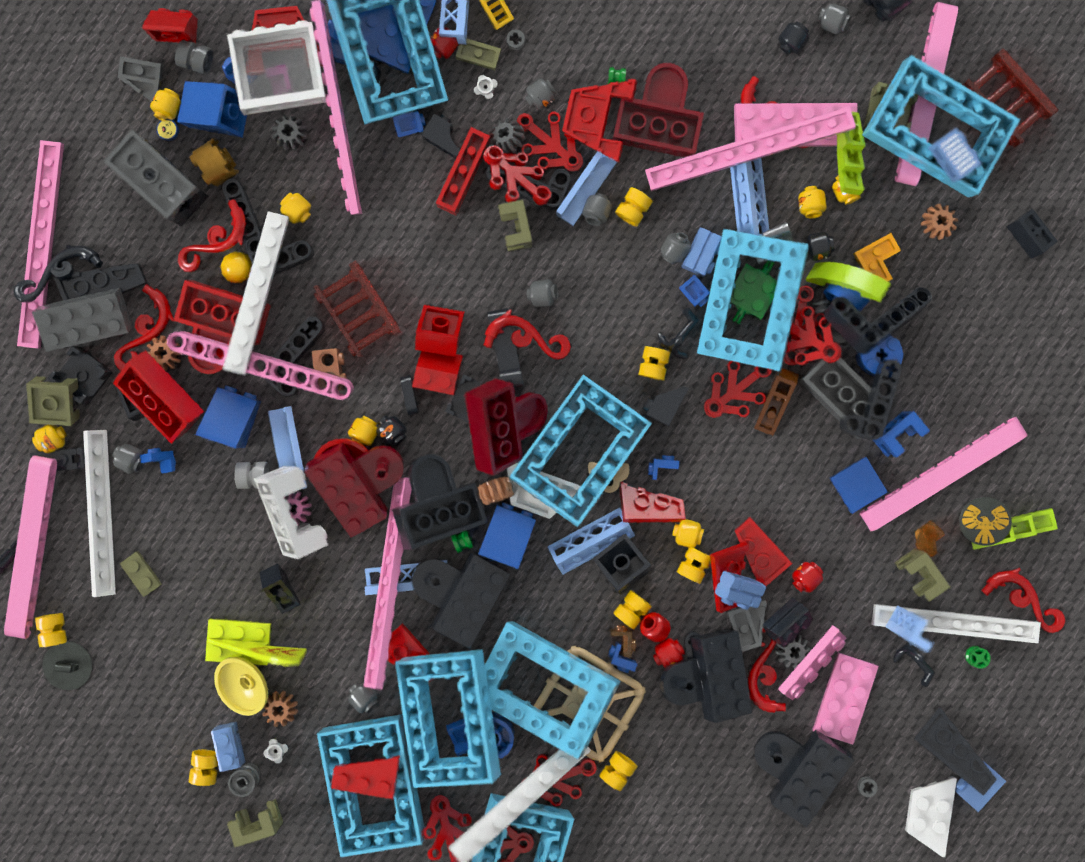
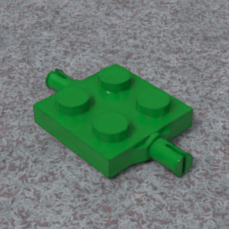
(753, 291)

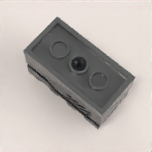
(156, 178)

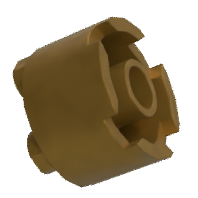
(214, 162)

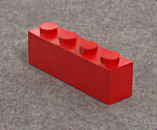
(463, 171)

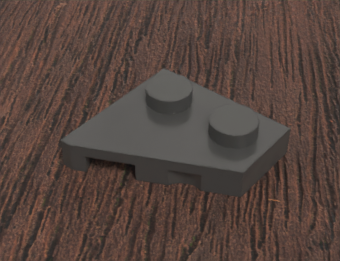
(141, 75)
(748, 625)

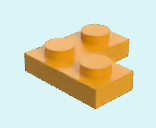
(872, 256)

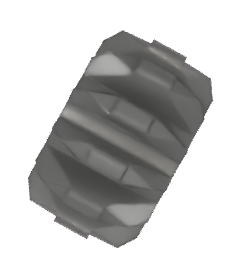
(296, 134)
(508, 136)
(800, 648)

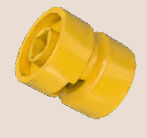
(633, 207)
(652, 370)
(691, 571)
(632, 609)
(51, 630)
(203, 768)
(618, 770)

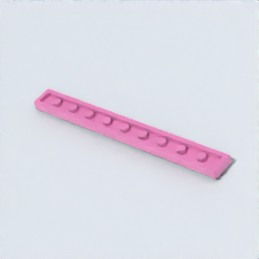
(334, 101)
(750, 149)
(41, 236)
(386, 591)

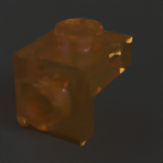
(927, 536)
(628, 643)

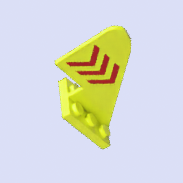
(247, 641)

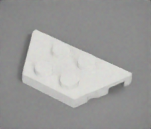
(526, 501)
(931, 814)

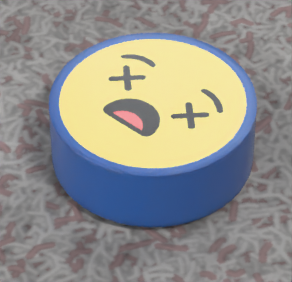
(167, 130)

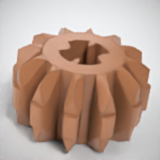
(934, 215)
(166, 360)
(495, 490)
(283, 716)

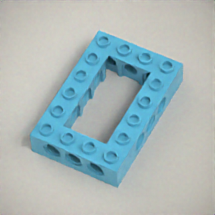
(420, 52)
(919, 78)
(793, 261)
(591, 396)
(599, 685)
(426, 766)
(551, 821)
(351, 834)

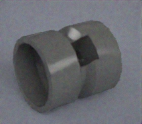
(194, 57)
(244, 780)

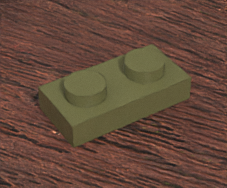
(479, 54)
(140, 574)

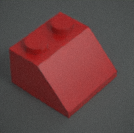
(171, 26)
(439, 330)
(437, 372)

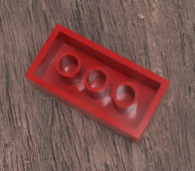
(158, 396)

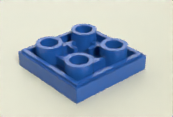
(858, 485)

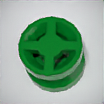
(616, 75)
(462, 541)
(982, 659)

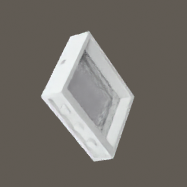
(276, 67)

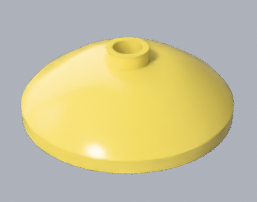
(241, 686)

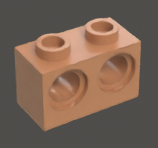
(335, 369)

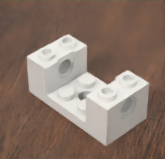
(293, 539)

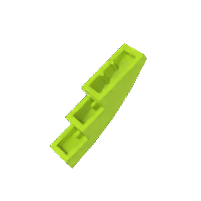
(850, 158)
(1028, 525)

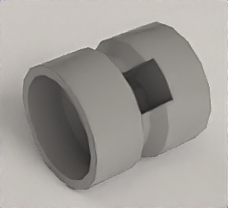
(246, 473)

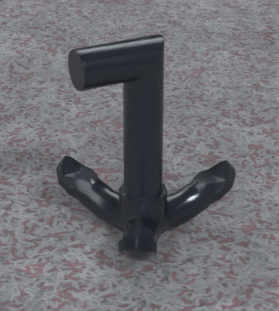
(675, 343)
(912, 652)

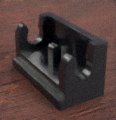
(1032, 234)

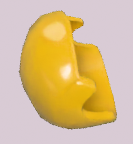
(236, 267)

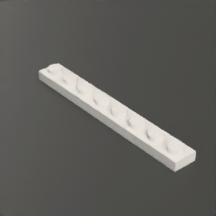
(256, 293)
(99, 513)
(966, 624)
(513, 805)

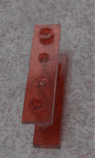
(1028, 92)
(367, 291)

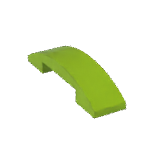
(850, 277)

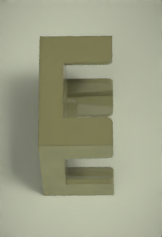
(876, 96)
(513, 211)
(52, 402)
(933, 580)
(245, 832)

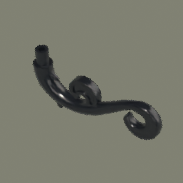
(52, 268)

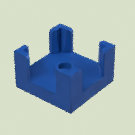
(905, 421)

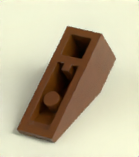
(776, 401)

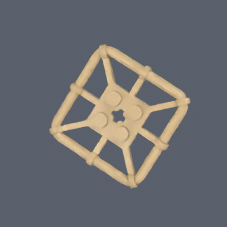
(577, 695)

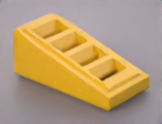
(502, 21)

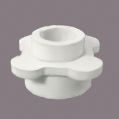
(482, 81)
(271, 755)

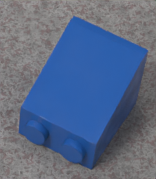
(211, 109)
(229, 417)
(508, 535)

